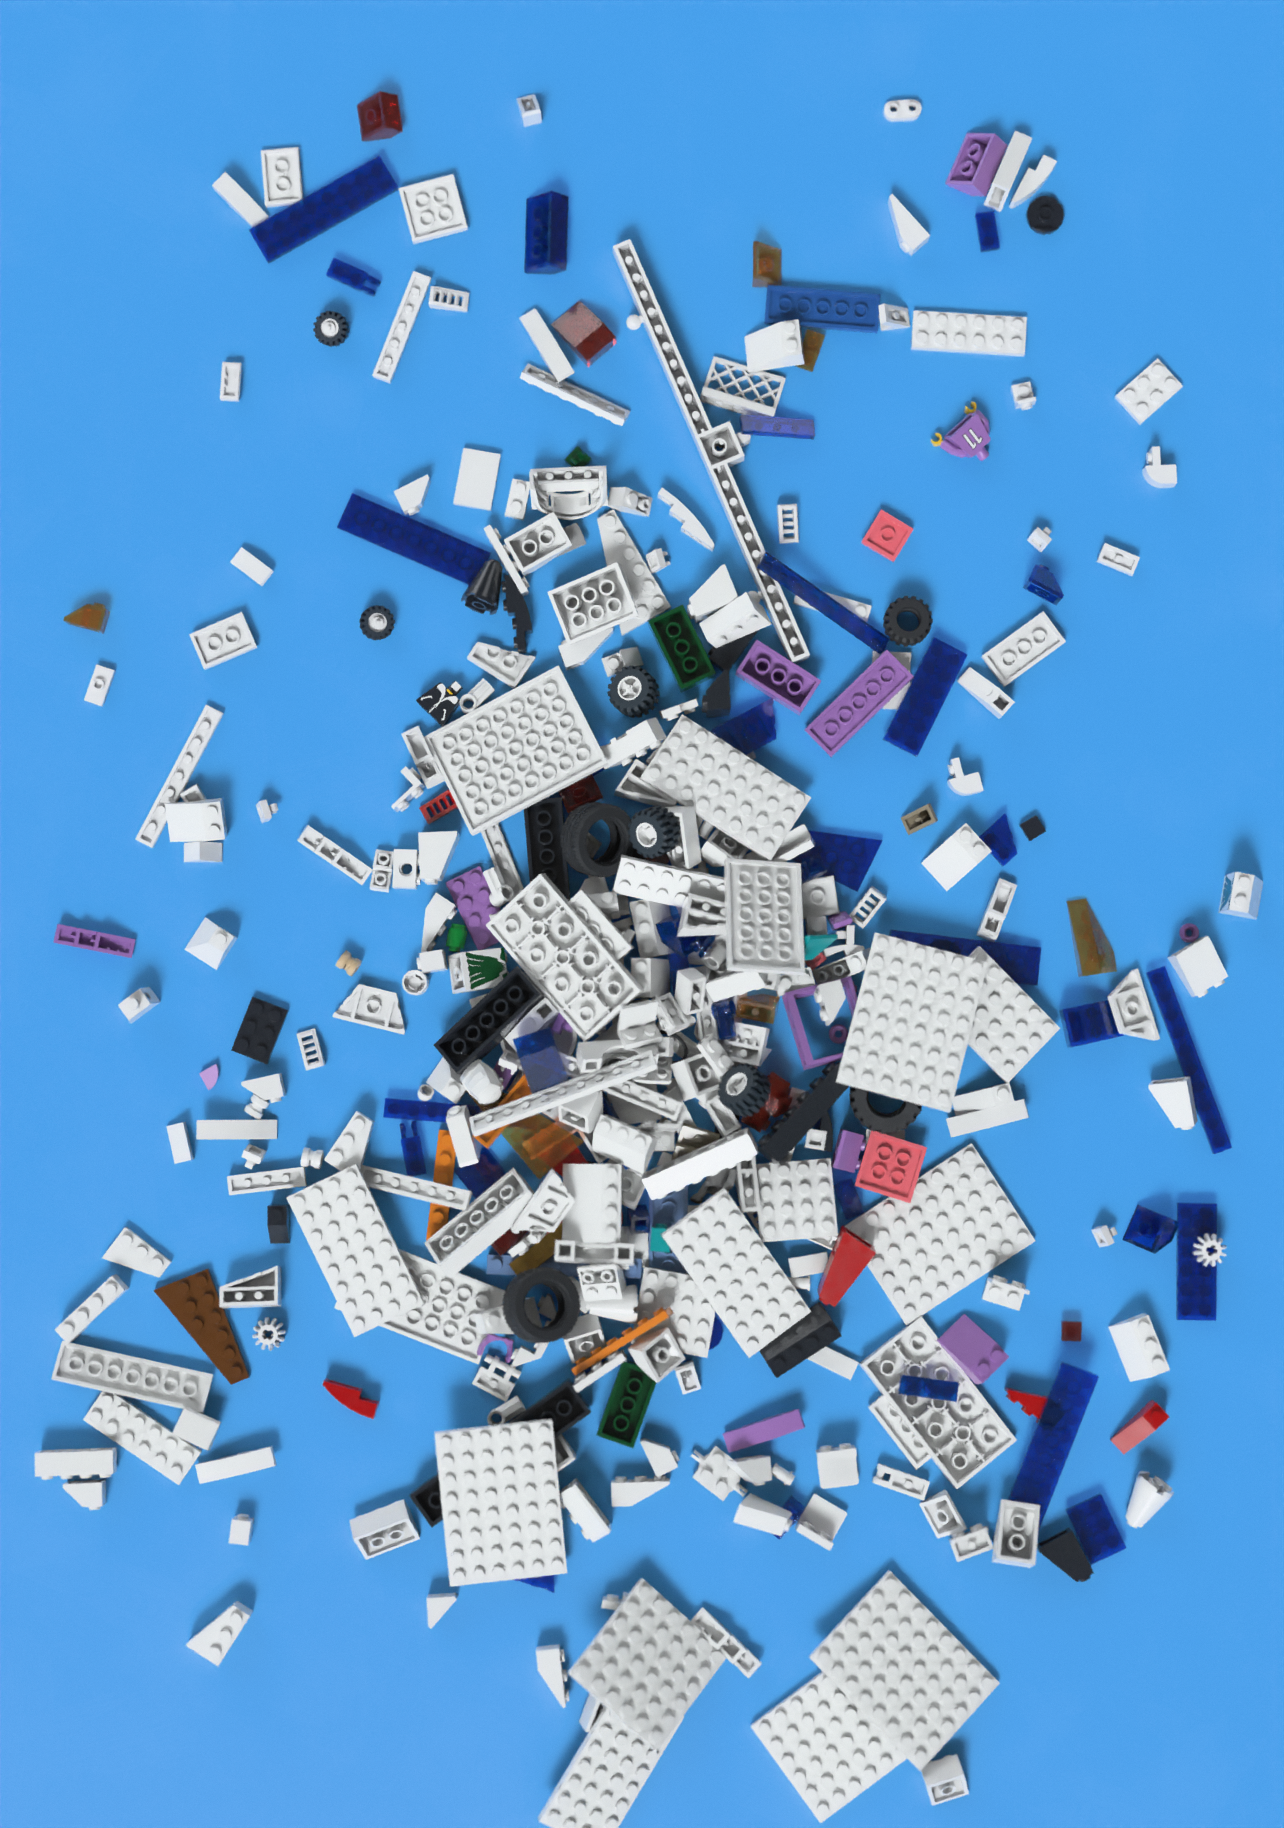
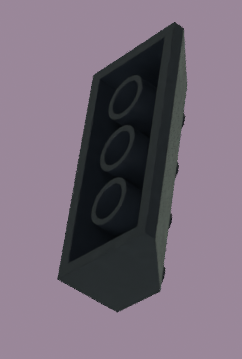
(800, 1341)

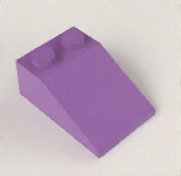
(972, 1349)

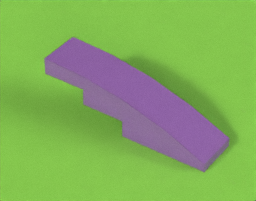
(94, 940)
(764, 1430)

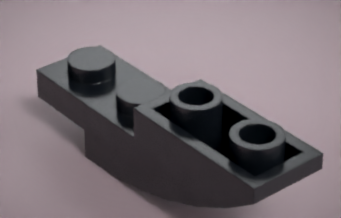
(516, 606)

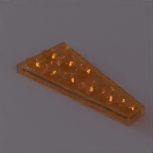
(537, 1140)

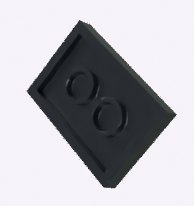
(260, 1030)

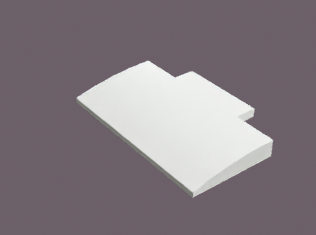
(568, 953)
(955, 1435)

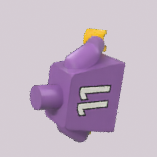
(967, 436)

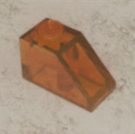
(89, 617)
(758, 1008)

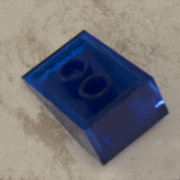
(540, 1059)

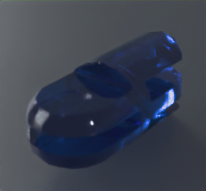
(702, 944)

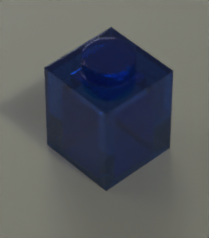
(638, 1219)

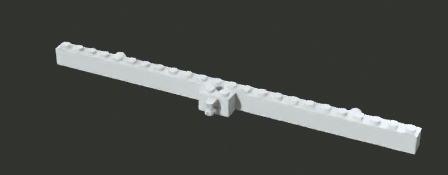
(706, 440)

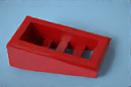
(436, 801)

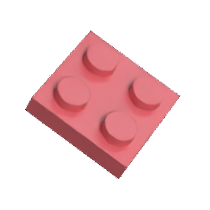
(887, 535)

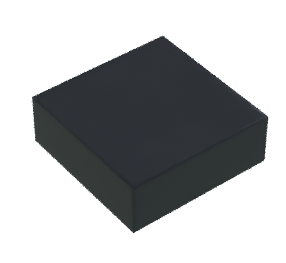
(1032, 828)

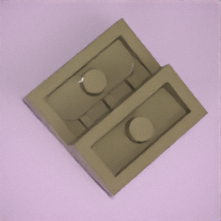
(691, 1139)

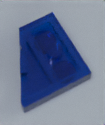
(1000, 841)

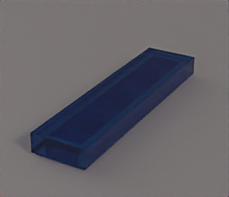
(777, 426)

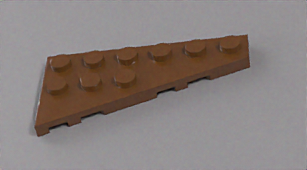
(197, 1308)

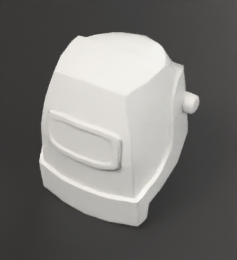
(482, 1082)

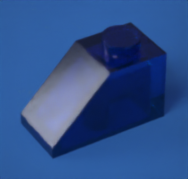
(848, 1198)

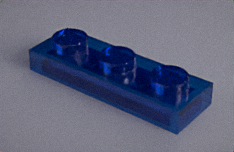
(928, 1388)

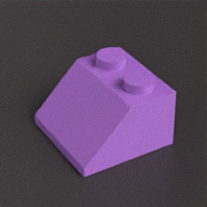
(847, 1151)

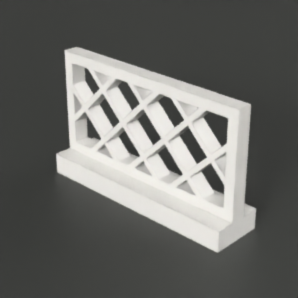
(734, 402)

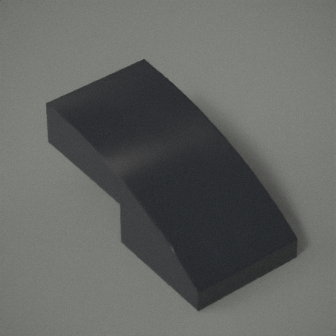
(825, 1124)

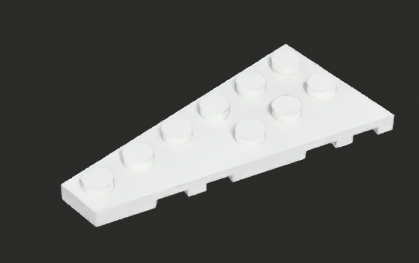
(645, 590)

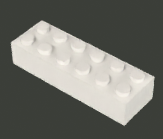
(481, 1224)

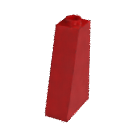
(844, 1265)

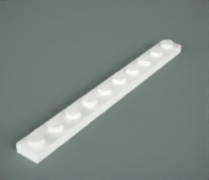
(563, 1093)

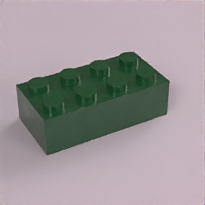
(681, 648)
(626, 1405)

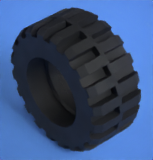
(880, 1121)

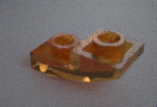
(811, 348)

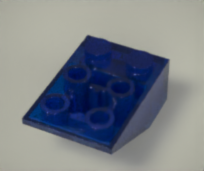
(1088, 1023)

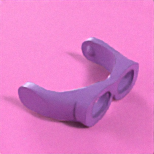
(492, 1337)

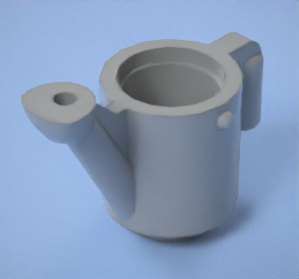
(714, 1184)

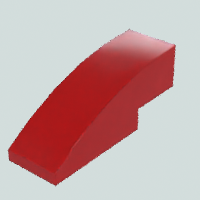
(351, 1398)

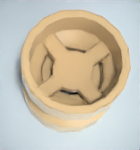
(348, 963)

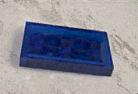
(1095, 1528)

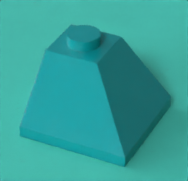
(816, 944)

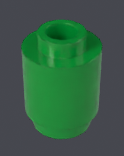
(456, 937)

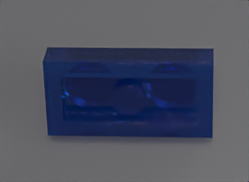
(987, 231)

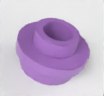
(1195, 932)
(843, 1038)

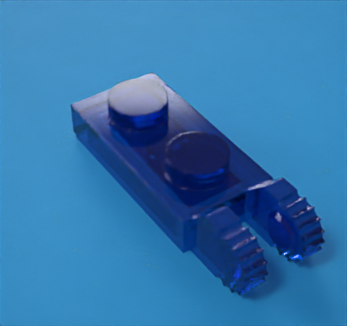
(351, 276)
(412, 1151)

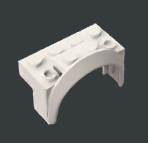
(569, 506)

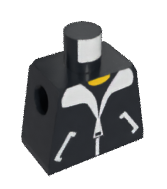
(441, 702)

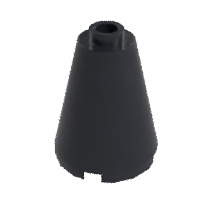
(485, 588)

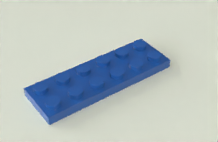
(823, 308)

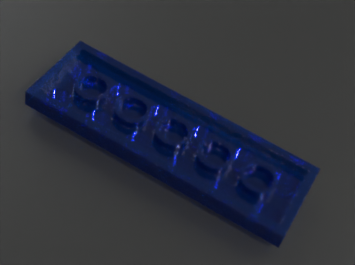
(925, 697)
(1195, 1282)

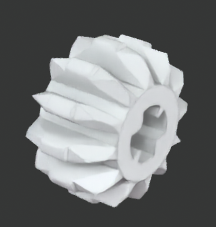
(1206, 1256)
(276, 1333)

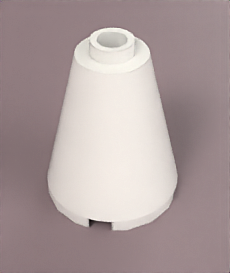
(617, 1309)
(1146, 1499)

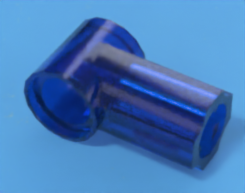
(724, 1014)

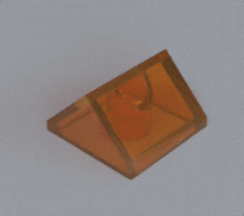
(765, 265)

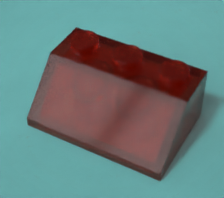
(759, 1120)

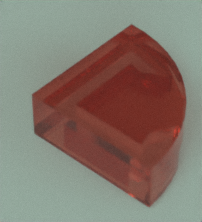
(780, 1105)

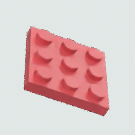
(890, 1166)

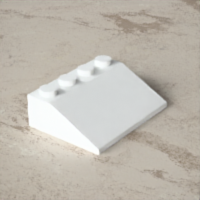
(593, 603)
(597, 1203)

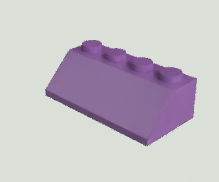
(778, 677)

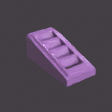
(839, 920)

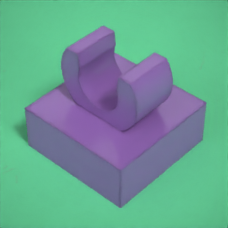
(561, 1024)

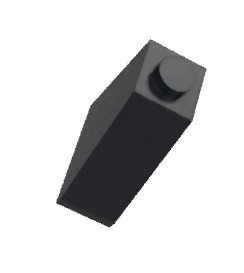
(1067, 1555)

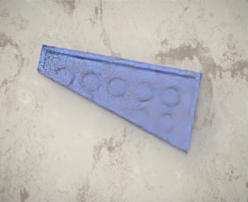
(843, 856)

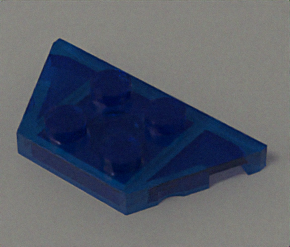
(750, 729)

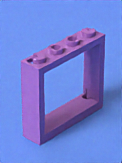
(797, 1027)

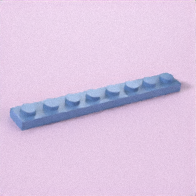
(500, 1266)

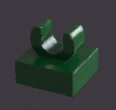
(578, 458)

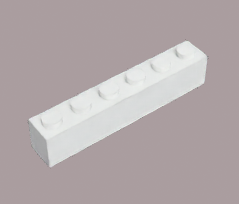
(700, 1163)

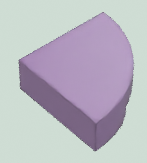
(210, 1076)

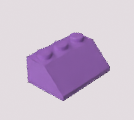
(976, 163)

